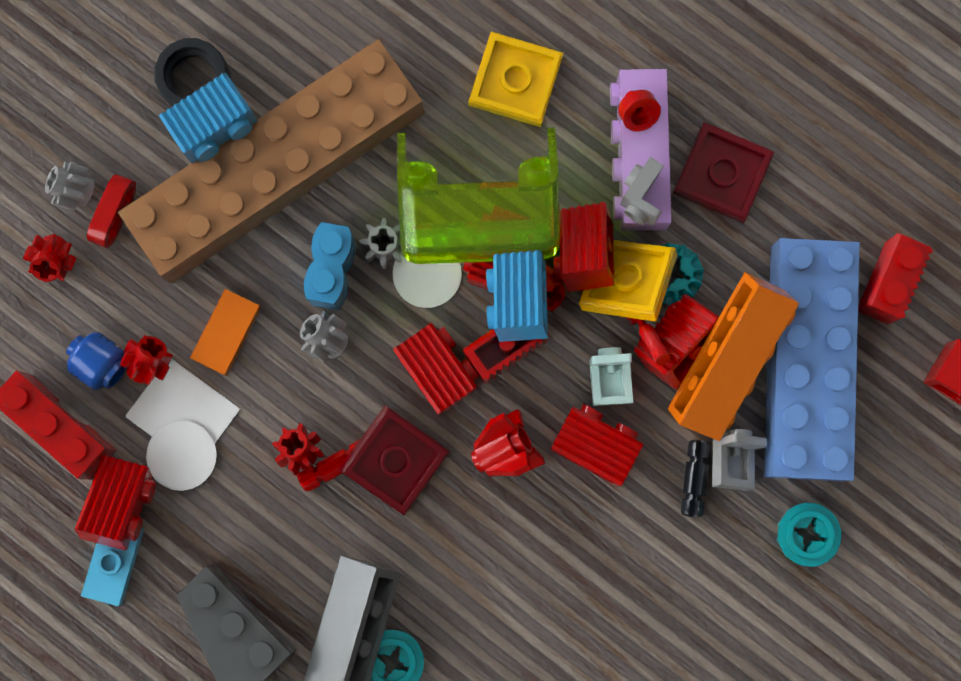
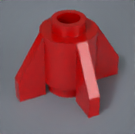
(505, 447)

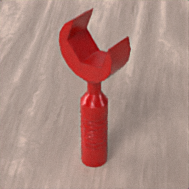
(651, 341)

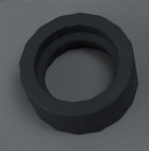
(174, 54)

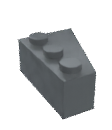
(231, 629)

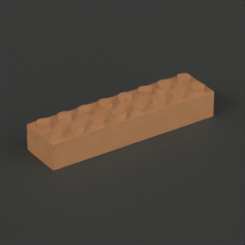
(274, 163)

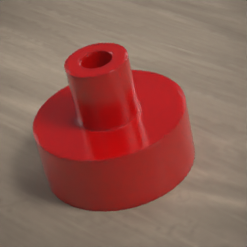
(639, 110)

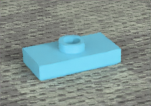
(110, 573)

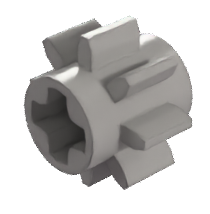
(69, 186)
(375, 236)
(324, 336)

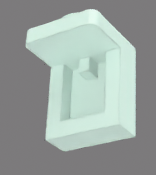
(611, 377)

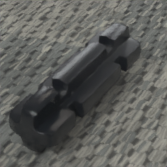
(695, 478)

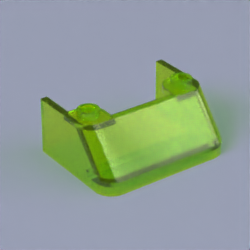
(478, 218)

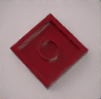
(723, 172)
(394, 460)

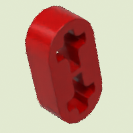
(106, 220)

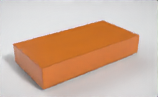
(225, 332)

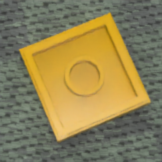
(515, 79)
(640, 282)

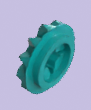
(690, 268)
(825, 526)
(410, 655)

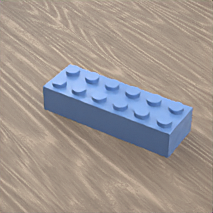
(814, 363)

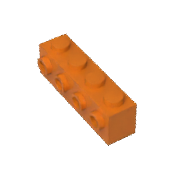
(733, 356)

